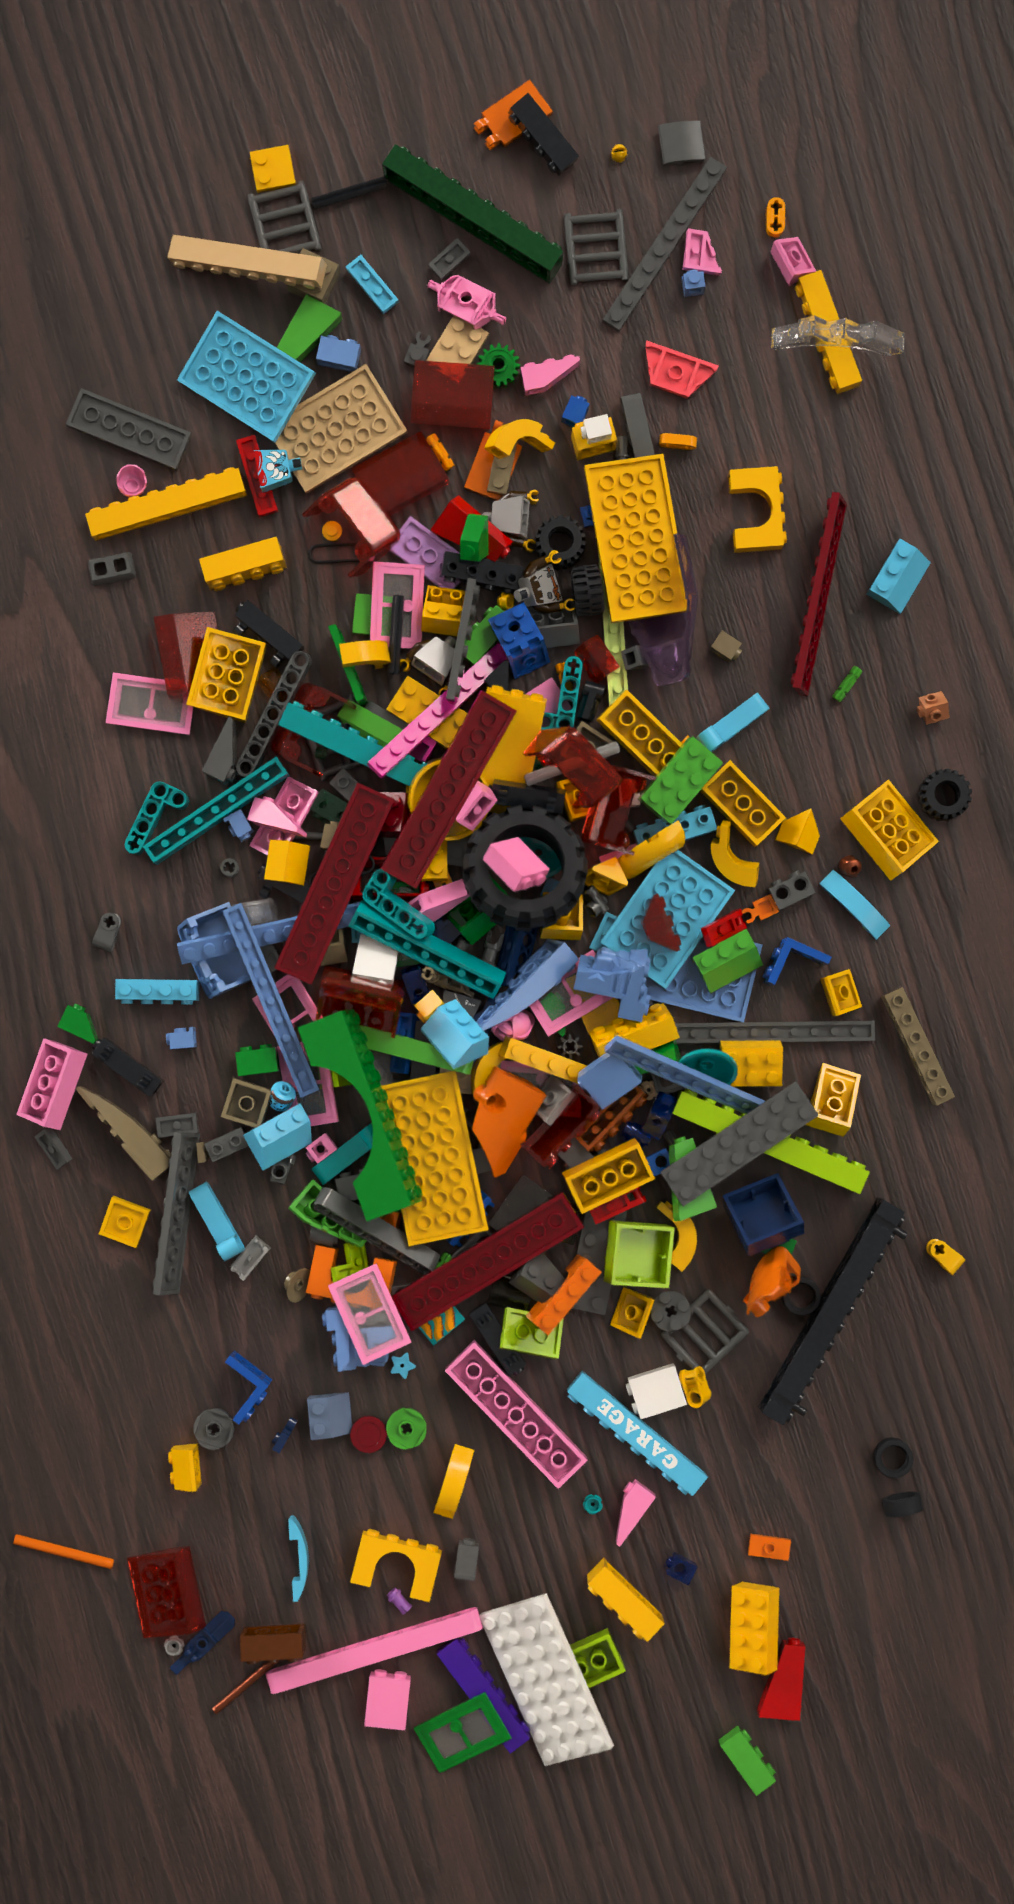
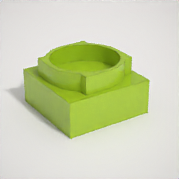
(639, 1254)

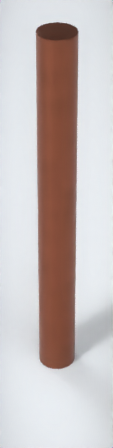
(242, 1687)

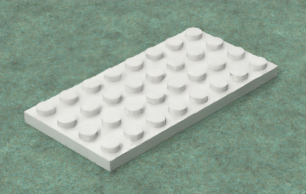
(546, 1680)

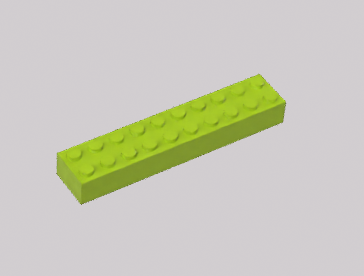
(789, 1150)

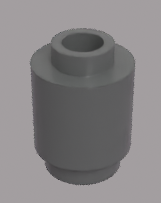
(322, 1238)

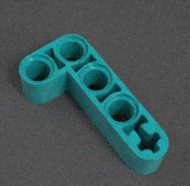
(566, 695)
(152, 820)
(396, 915)
(344, 1155)

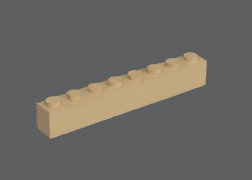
(247, 261)

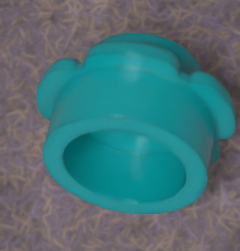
(592, 1509)

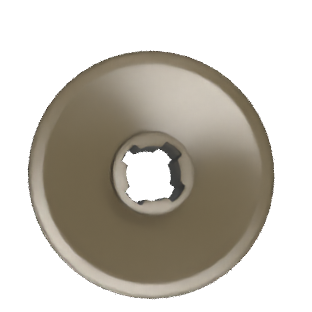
(296, 1284)

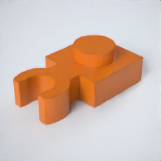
(762, 908)

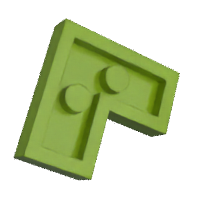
(355, 1259)

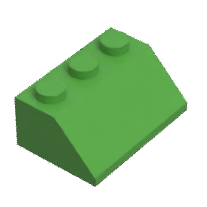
(727, 961)

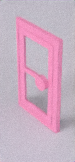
(302, 994)

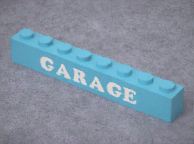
(636, 1433)

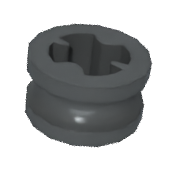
(227, 873)

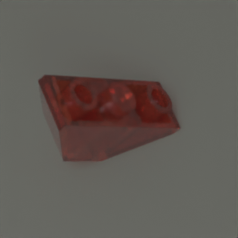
(659, 925)

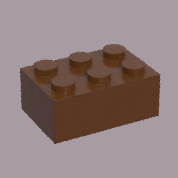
(273, 1643)

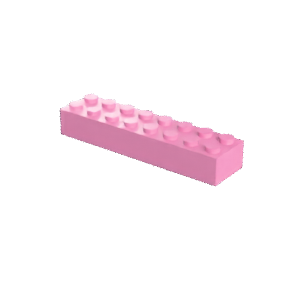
(516, 1414)

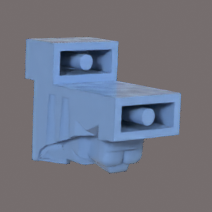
(617, 976)
(346, 1355)

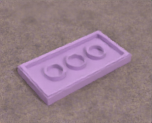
(425, 548)

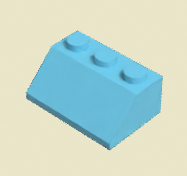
(899, 576)
(455, 1034)
(280, 1136)

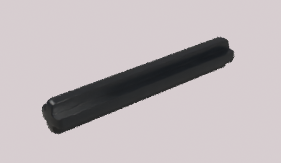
(349, 192)
(396, 634)

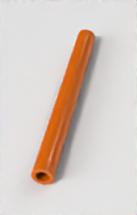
(63, 1551)

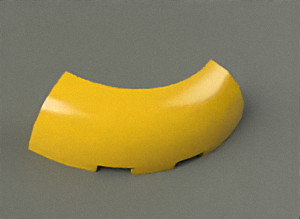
(648, 854)

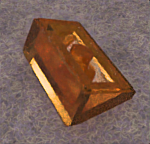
(269, 681)

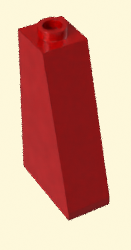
(452, 522)
(784, 1686)

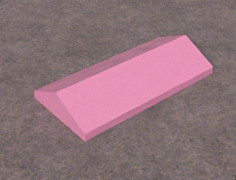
(296, 801)

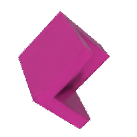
(424, 750)

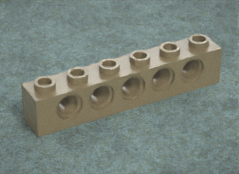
(917, 1046)

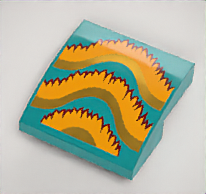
(441, 1325)

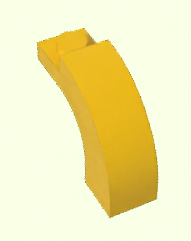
(504, 438)
(365, 652)
(733, 868)
(484, 1066)
(687, 1238)
(454, 1481)

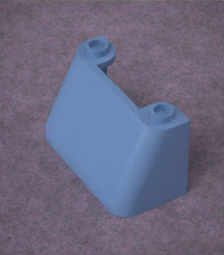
(220, 972)

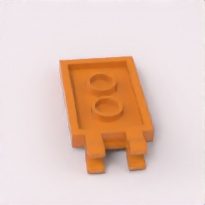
(497, 117)
(481, 468)

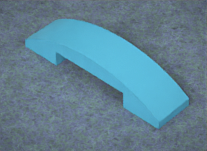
(855, 903)
(296, 1533)

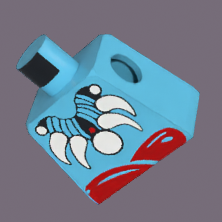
(275, 468)

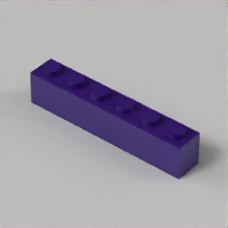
(474, 1681)

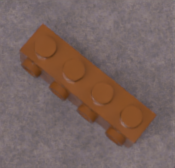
(611, 1118)

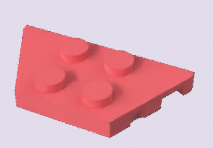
(676, 371)

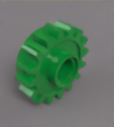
(506, 358)

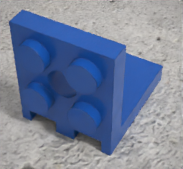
(523, 647)
(780, 955)
(255, 1376)

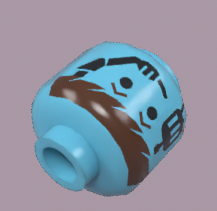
(282, 1096)

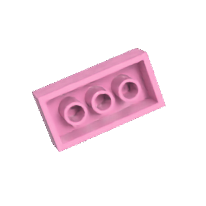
(51, 1084)

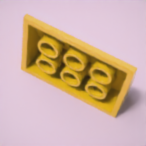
(226, 674)
(889, 830)

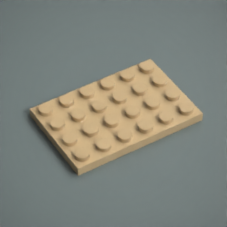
(339, 428)

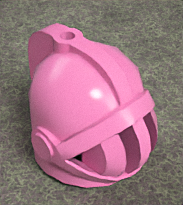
(516, 1027)

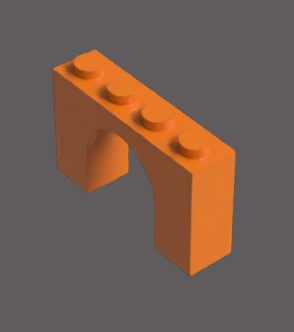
(321, 1274)
(580, 1277)

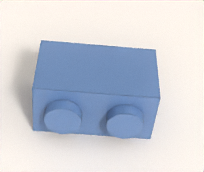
(338, 353)

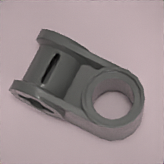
(106, 936)

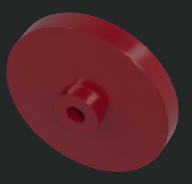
(368, 1434)

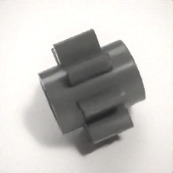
(576, 1046)

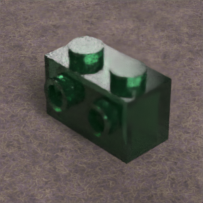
(328, 807)

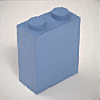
(608, 1079)

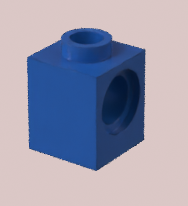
(575, 411)
(652, 1157)

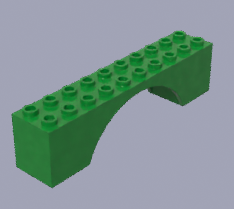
(387, 1177)

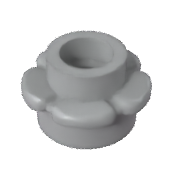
(174, 1650)

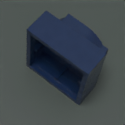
(763, 1214)

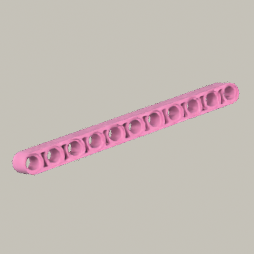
(374, 1650)

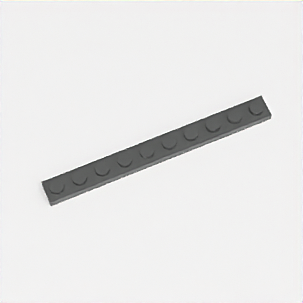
(664, 244)
(784, 1031)

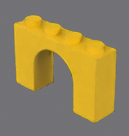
(766, 483)
(424, 1558)

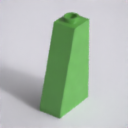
(307, 326)
(700, 1204)

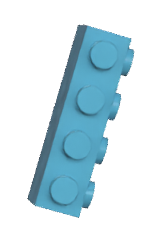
(694, 825)
(163, 990)

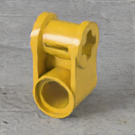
(947, 1257)
(695, 1383)

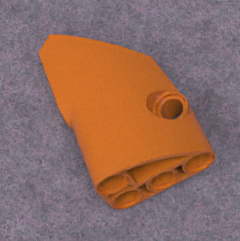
(504, 1115)
(771, 1280)

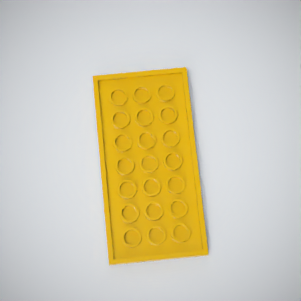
(636, 537)
(441, 1152)

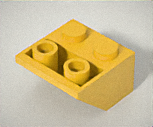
(442, 610)

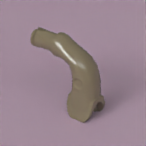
(445, 982)

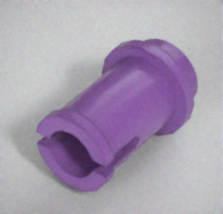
(398, 1600)

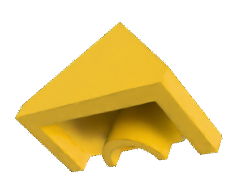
(800, 832)

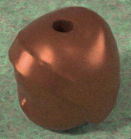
(850, 866)

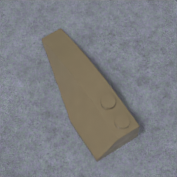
(138, 1141)

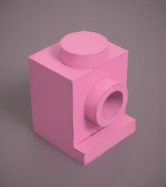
(325, 1141)

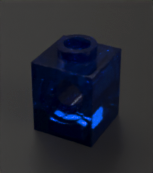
(684, 1576)

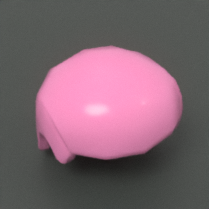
(131, 480)

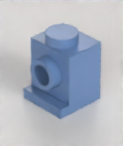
(693, 283)
(239, 825)
(181, 1038)

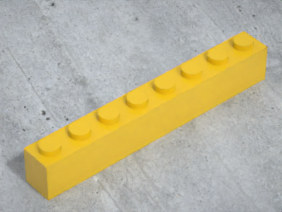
(166, 504)

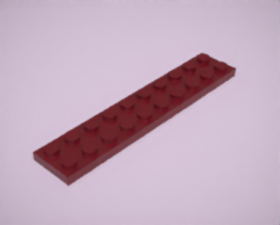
(818, 599)
(448, 789)
(334, 883)
(487, 1261)

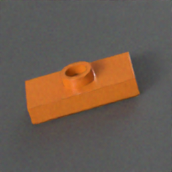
(769, 1547)

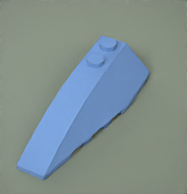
(536, 977)

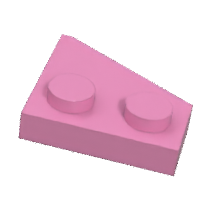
(699, 253)

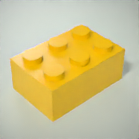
(757, 1062)

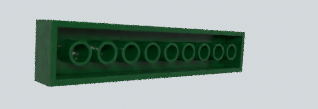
(472, 213)

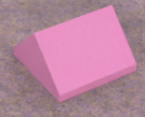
(791, 259)

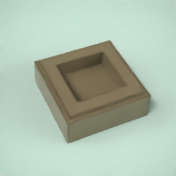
(202, 1153)

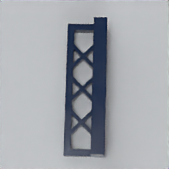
(512, 948)

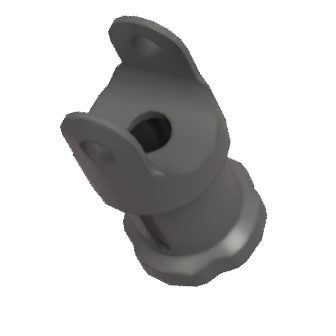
(491, 950)

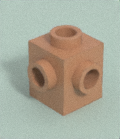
(933, 707)

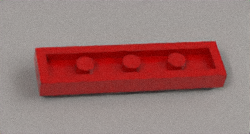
(263, 501)

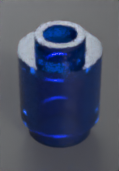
(633, 1130)

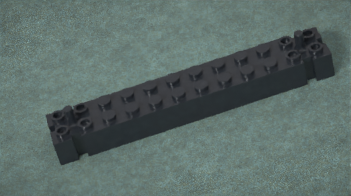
(835, 1303)

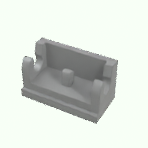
(250, 1257)

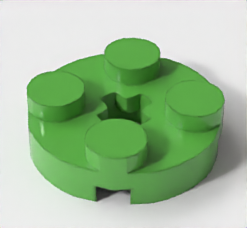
(416, 1422)

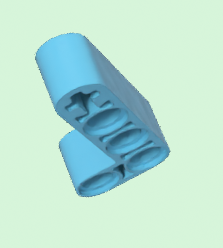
(733, 722)
(217, 1221)

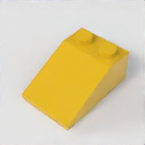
(834, 1099)

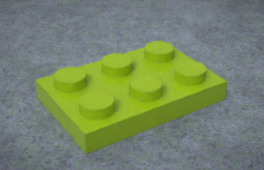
(525, 1337)

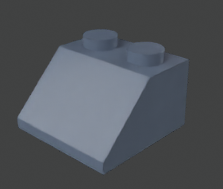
(329, 1415)

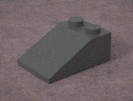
(223, 757)

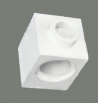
(596, 429)

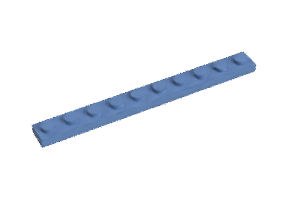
(265, 934)
(270, 1000)
(682, 1075)

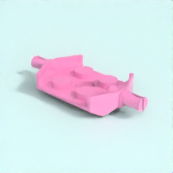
(477, 311)

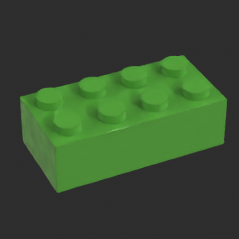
(680, 780)

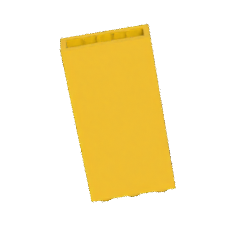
(508, 759)

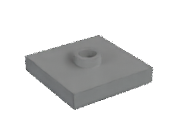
(556, 1101)

